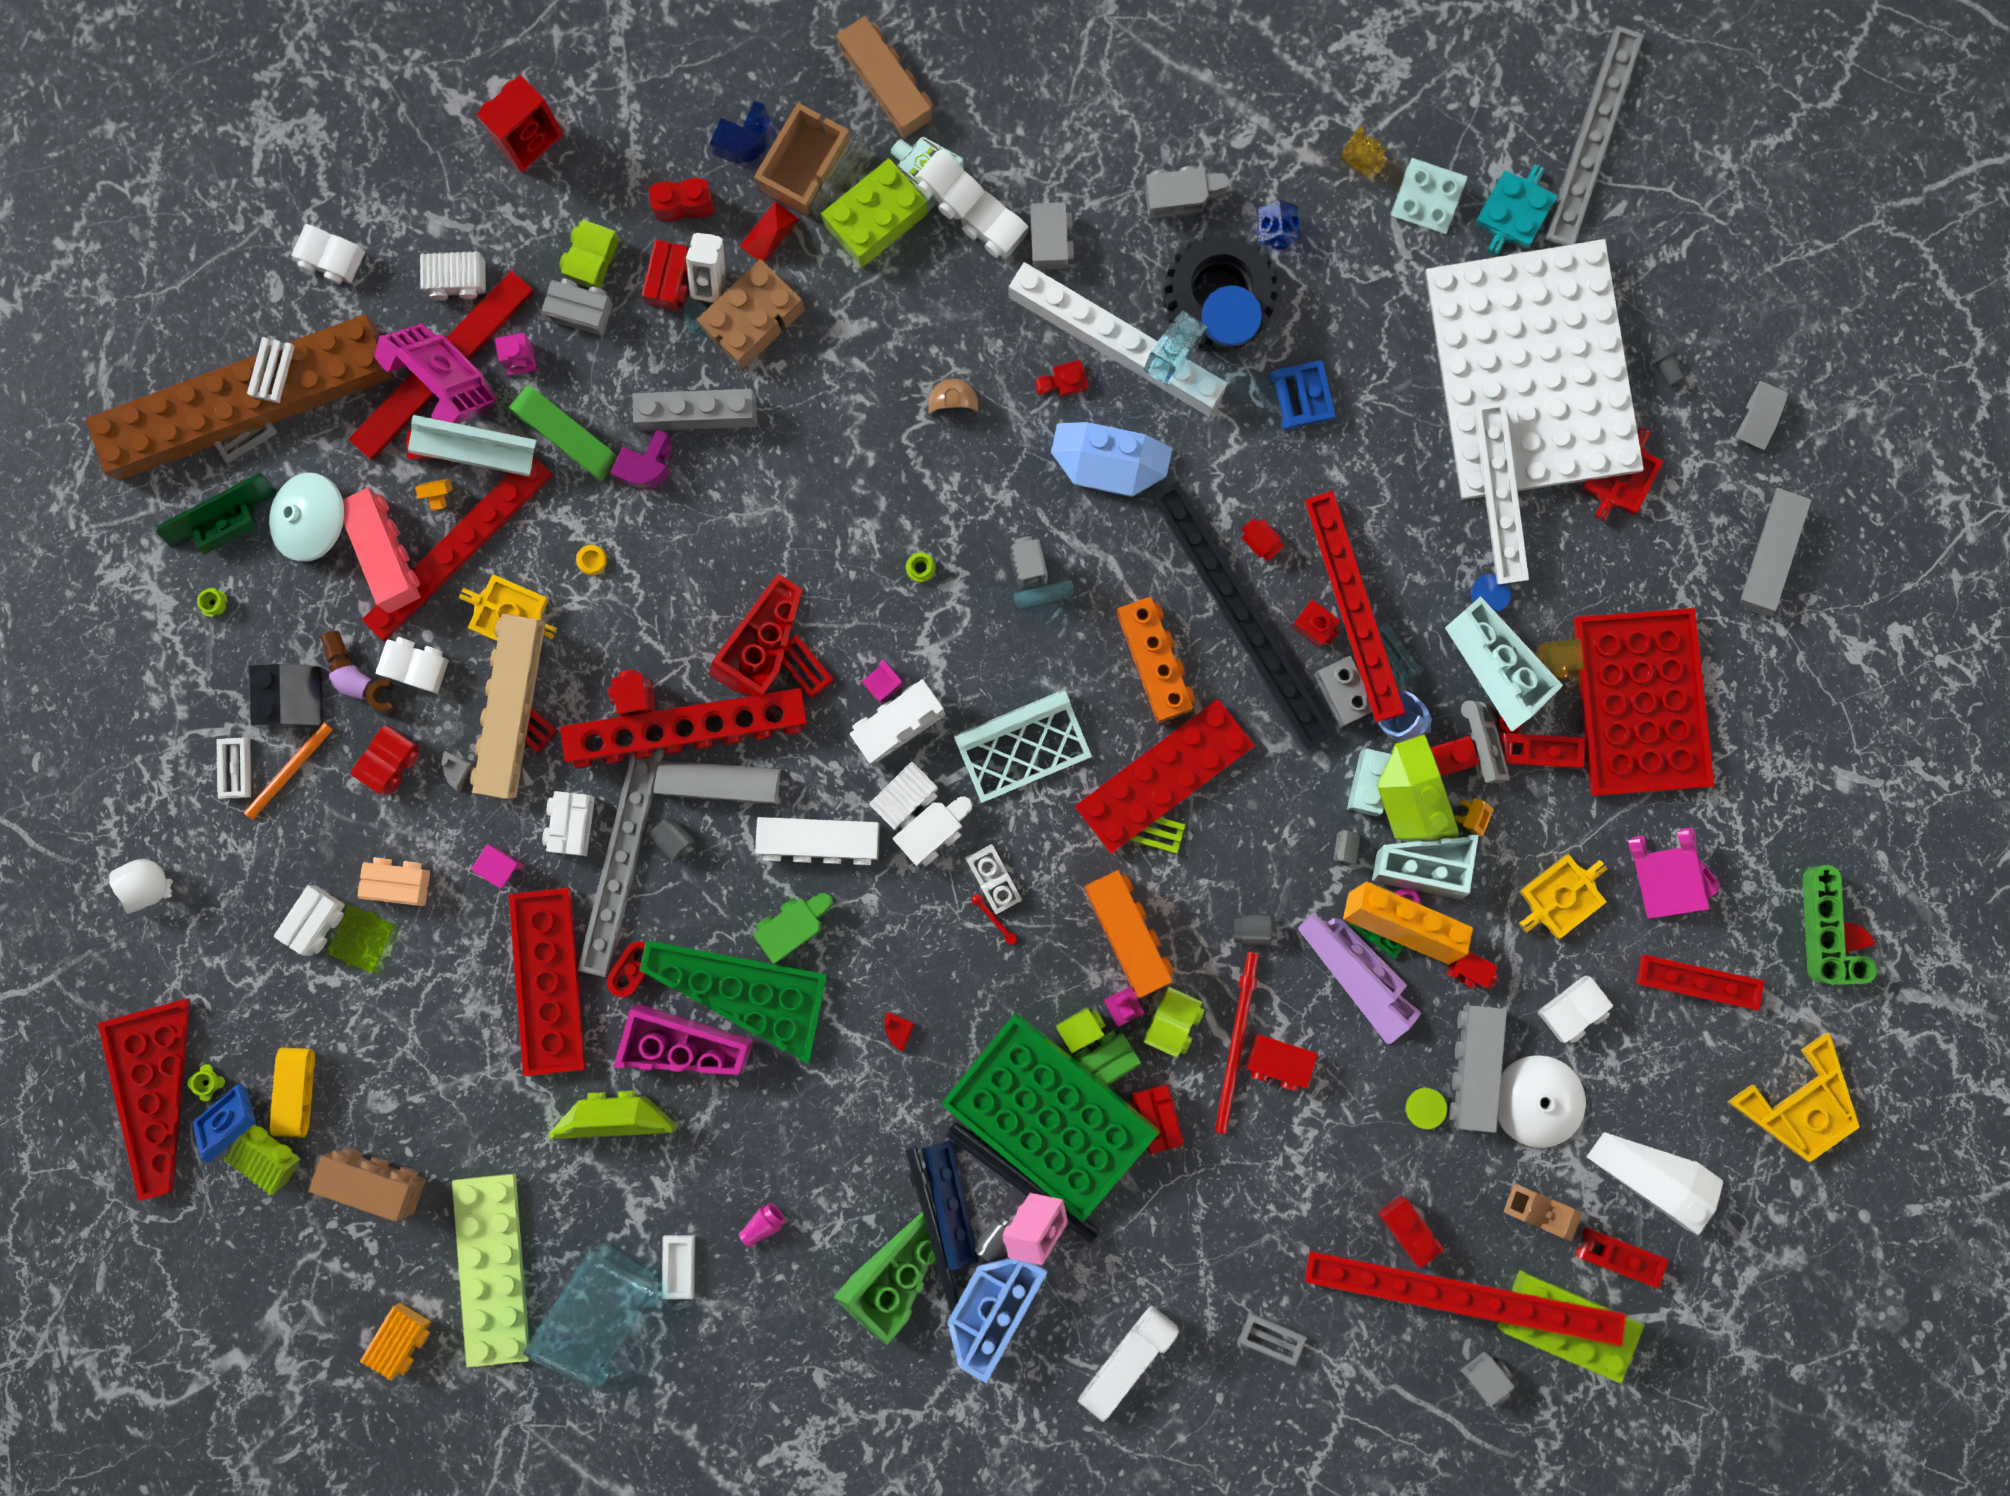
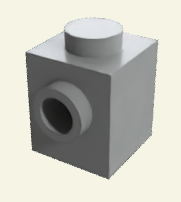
(1489, 1379)

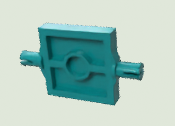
(1516, 209)

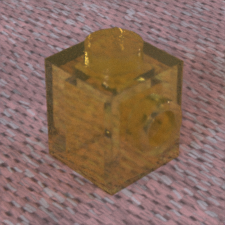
(1561, 657)

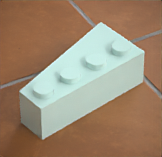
(1502, 663)

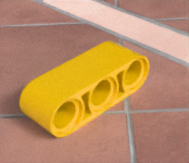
(292, 1092)

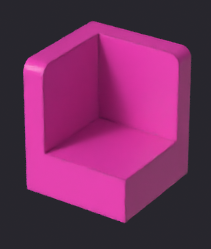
(883, 683)
(495, 865)

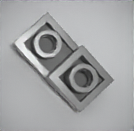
(1763, 415)

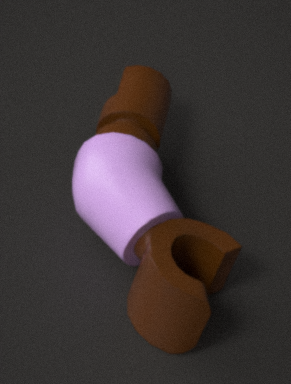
(349, 680)

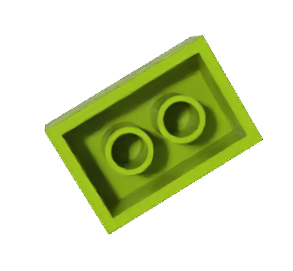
(875, 213)

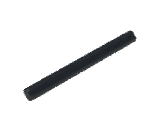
(1013, 1175)

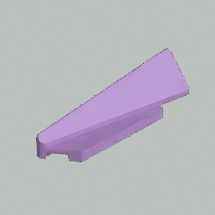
(1362, 975)

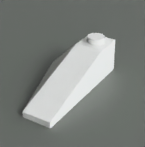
(1666, 1181)

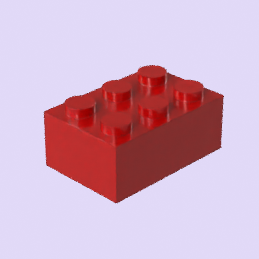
(520, 123)

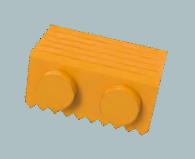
(396, 1341)

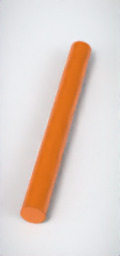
(288, 770)

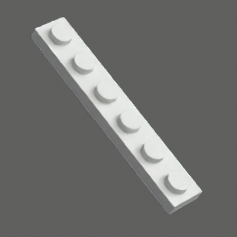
(1501, 492)

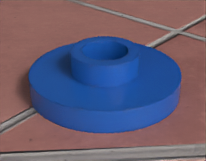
(1494, 594)

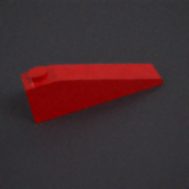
(757, 646)

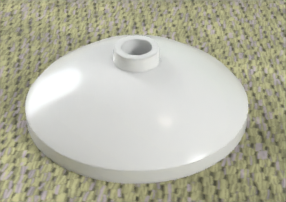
(1520, 1095)

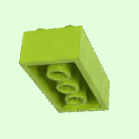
(1595, 1356)

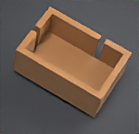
(801, 159)
(748, 314)
(367, 1184)

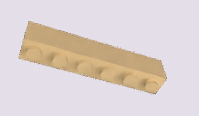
(508, 706)

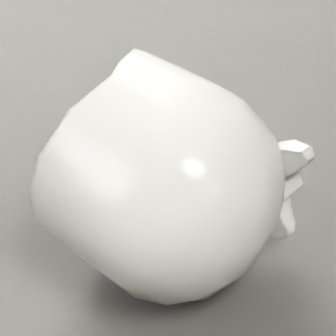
(140, 884)

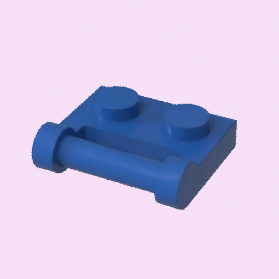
(1312, 394)

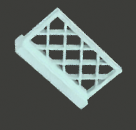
(1013, 721)

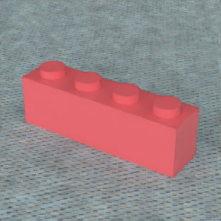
(379, 550)

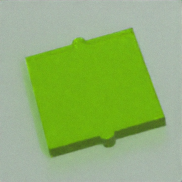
(361, 938)

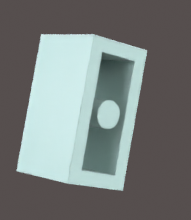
(1364, 792)

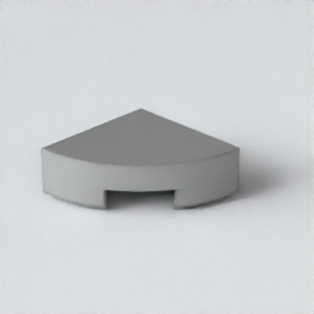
(455, 770)

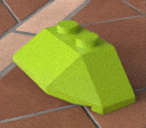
(1416, 794)
(613, 1117)

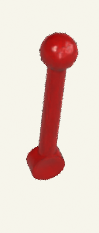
(1010, 938)

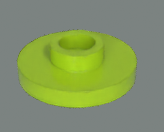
(1426, 1108)

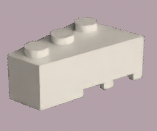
(897, 722)

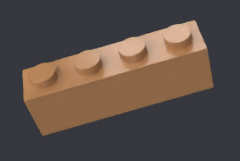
(884, 77)

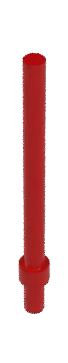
(1247, 984)

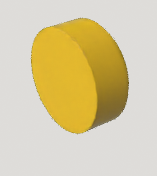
(591, 560)

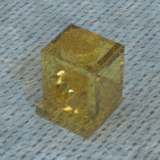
(1364, 153)

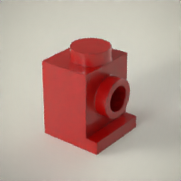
(1473, 971)

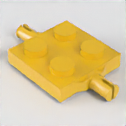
(504, 598)
(1562, 896)

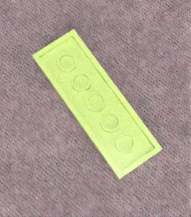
(490, 1269)

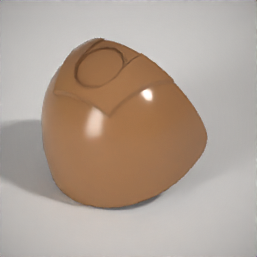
(952, 393)

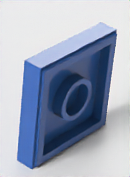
(223, 1123)

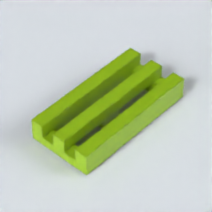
(1176, 837)

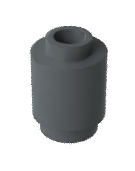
(673, 840)
(1255, 929)
(991, 1241)

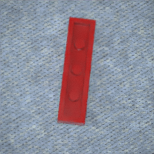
(1700, 982)

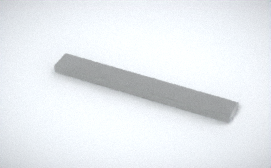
(1594, 137)
(619, 865)

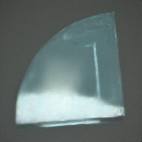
(692, 310)

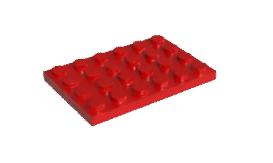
(1643, 702)

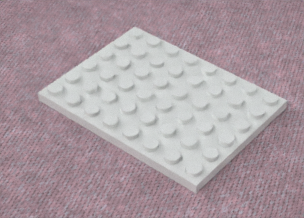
(1548, 344)

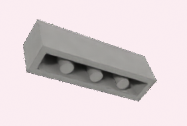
(694, 409)
(1478, 1068)

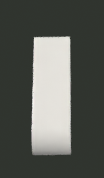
(1128, 1361)

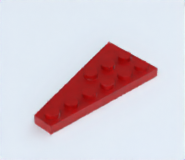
(146, 1077)

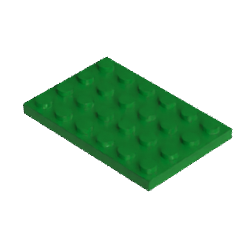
(1050, 1117)

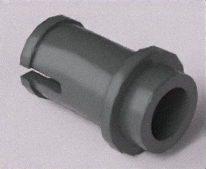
(1668, 365)

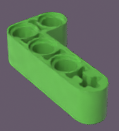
(563, 432)
(1833, 925)

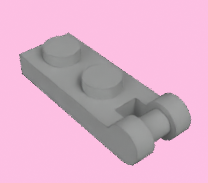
(1486, 741)

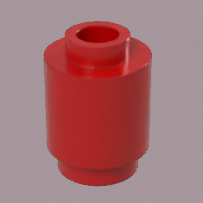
(1261, 538)

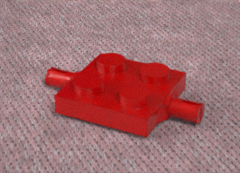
(1625, 490)

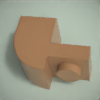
(1542, 1212)

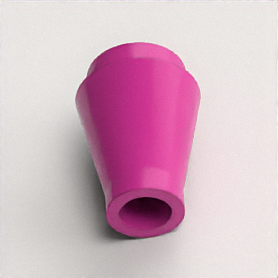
(763, 1224)

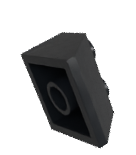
(285, 696)

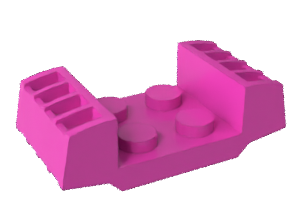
(440, 368)

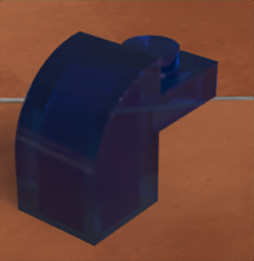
(743, 142)

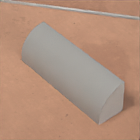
(1775, 552)
(717, 782)

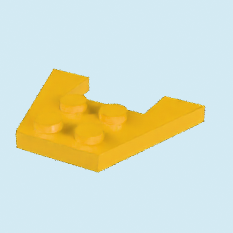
(1814, 1114)

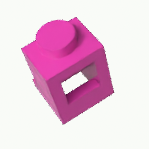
(516, 354)

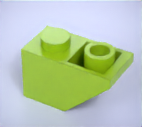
(1081, 1029)

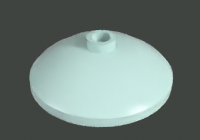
(306, 517)

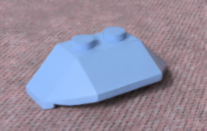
(1110, 457)
(991, 1313)

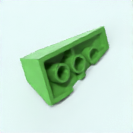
(887, 1284)

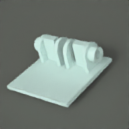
(1428, 195)

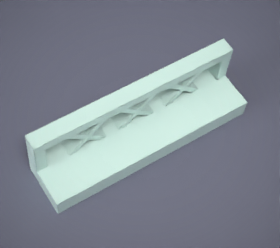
(471, 445)

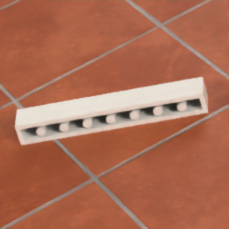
(1110, 336)

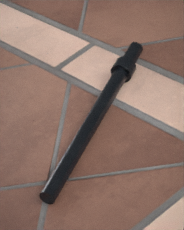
(919, 1180)

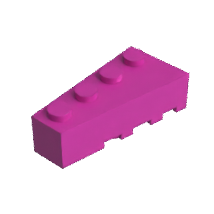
(679, 1044)

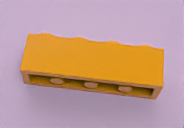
(1407, 923)

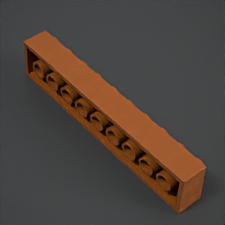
(217, 403)

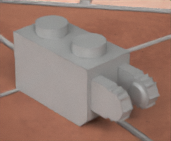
(1182, 191)

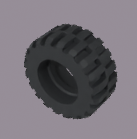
(1225, 255)

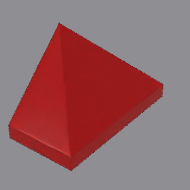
(769, 232)

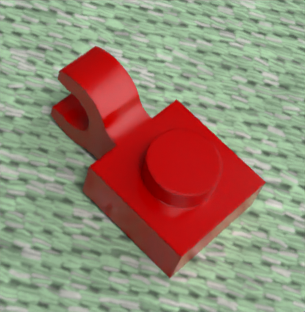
(1066, 378)

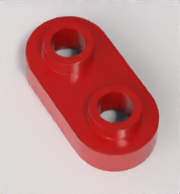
(629, 967)

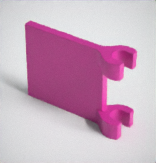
(1670, 878)

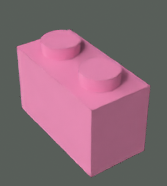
(1035, 1229)

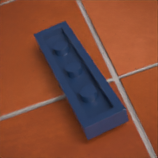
(950, 1205)

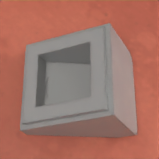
(1346, 847)

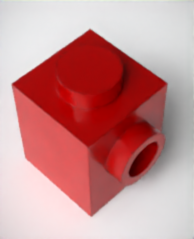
(1317, 624)

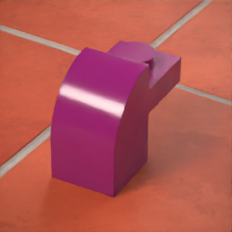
(645, 470)

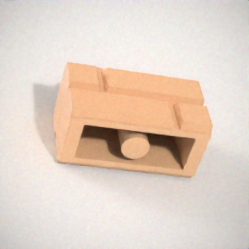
(394, 883)

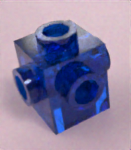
(1278, 224)

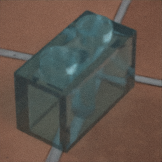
(1175, 348)

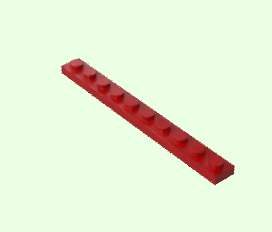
(1466, 1298)

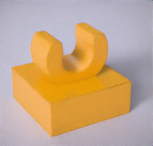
(435, 492)
(1477, 817)

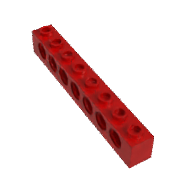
(577, 736)

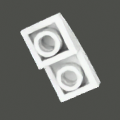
(993, 879)

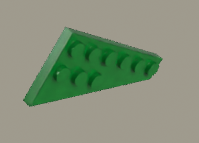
(758, 996)

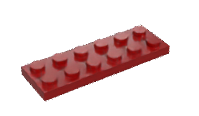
(1164, 776)
(547, 982)

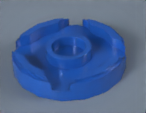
(1231, 316)

